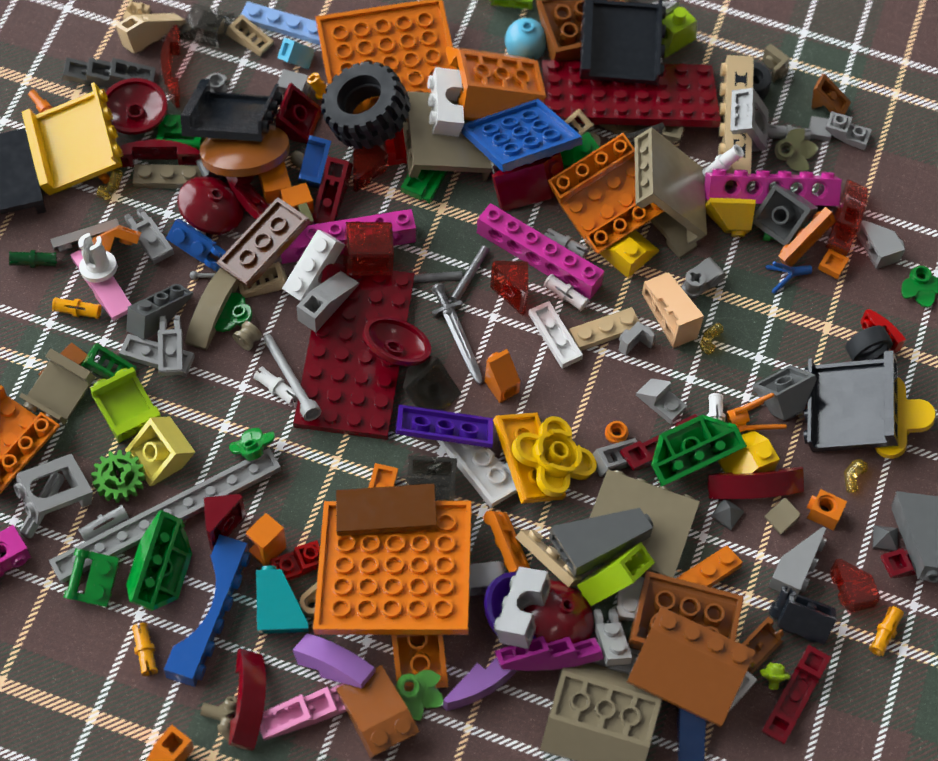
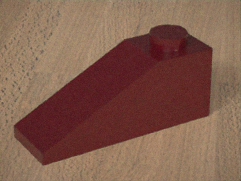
(332, 190)

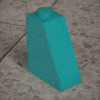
(276, 604)

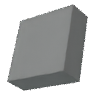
(818, 127)

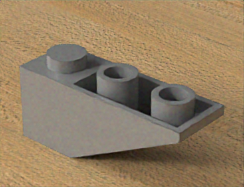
(325, 300)
(797, 562)

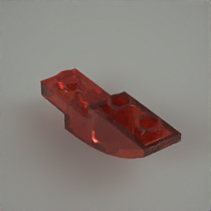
(848, 217)

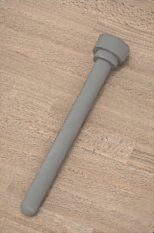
(309, 409)

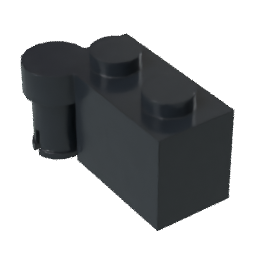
(803, 616)

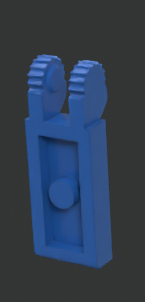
(195, 243)

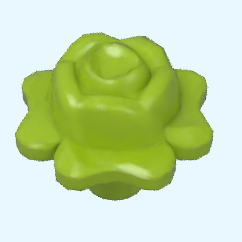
(774, 674)

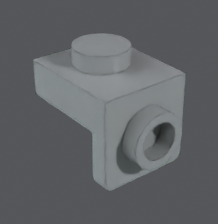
(637, 333)

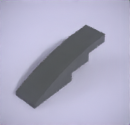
(104, 72)

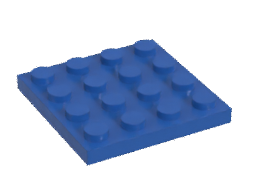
(521, 135)

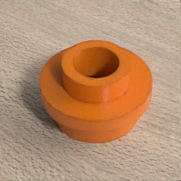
(619, 427)

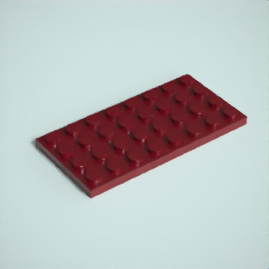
(681, 98)
(341, 370)

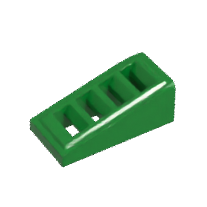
(104, 354)

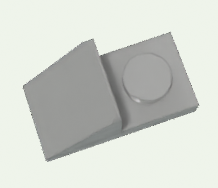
(658, 397)

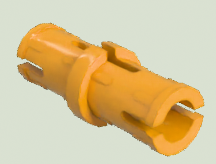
(62, 305)
(886, 631)
(144, 649)

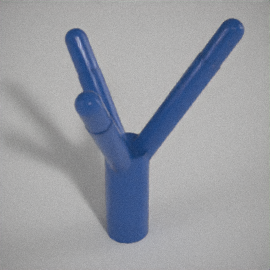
(792, 271)

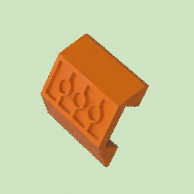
(494, 81)
(601, 195)
(20, 436)

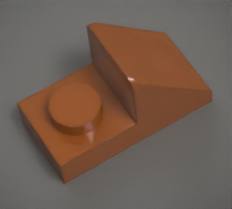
(829, 95)

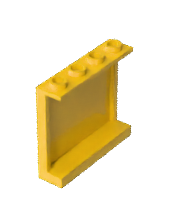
(73, 141)

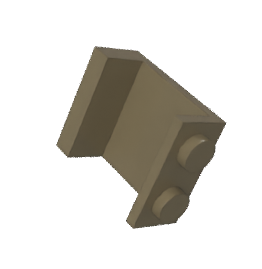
(58, 388)

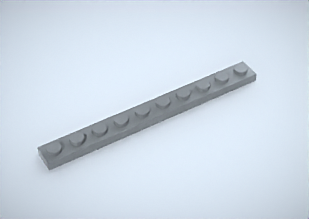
(182, 506)

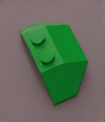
(694, 447)
(159, 563)

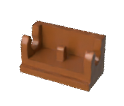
(764, 642)

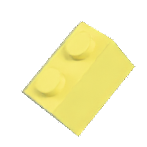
(160, 449)

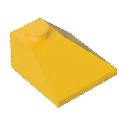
(732, 215)
(630, 253)
(756, 457)

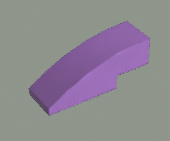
(333, 661)
(477, 685)

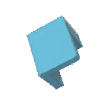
(296, 53)

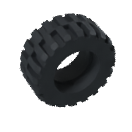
(356, 86)

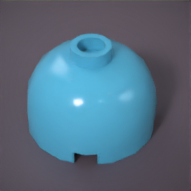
(526, 38)

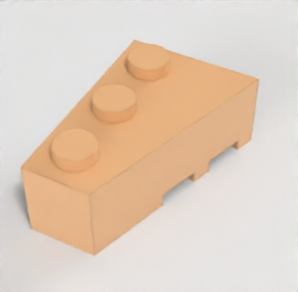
(673, 309)

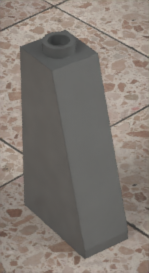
(918, 526)
(598, 539)

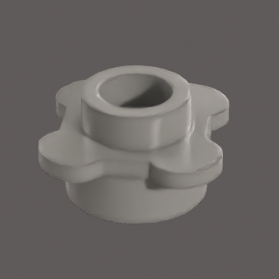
(217, 78)

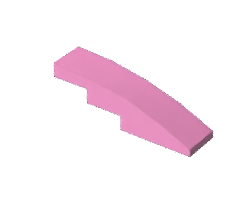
(107, 293)
(301, 712)

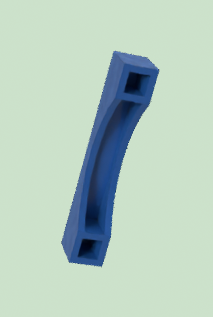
(188, 656)

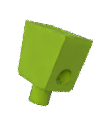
(679, 31)

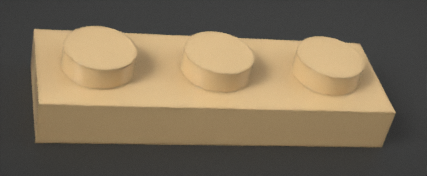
(603, 329)
(548, 556)

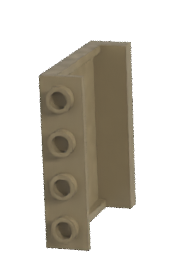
(438, 151)
(670, 182)
(669, 512)

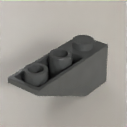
(144, 316)

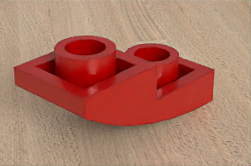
(872, 318)
(299, 562)

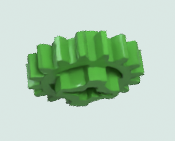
(129, 472)

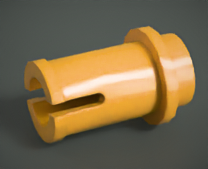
(317, 84)

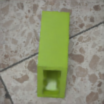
(616, 574)

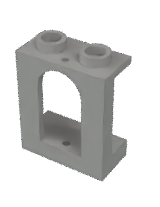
(747, 119)
(36, 506)

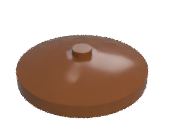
(244, 157)

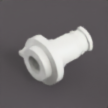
(96, 262)

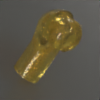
(113, 185)
(706, 342)
(852, 472)

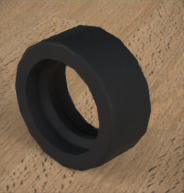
(869, 344)

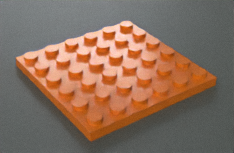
(402, 36)
(395, 578)

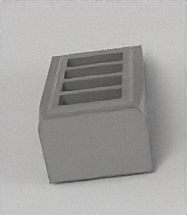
(605, 461)

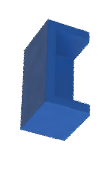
(314, 161)

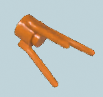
(740, 416)

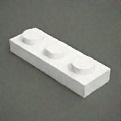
(555, 334)

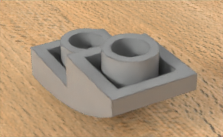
(842, 128)

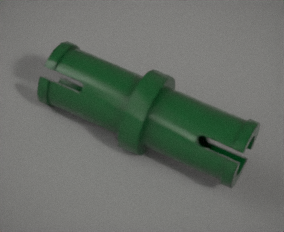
(32, 259)

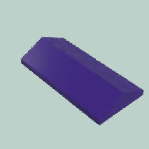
(444, 426)

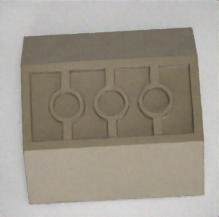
(599, 716)

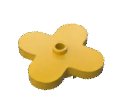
(913, 417)
(554, 456)

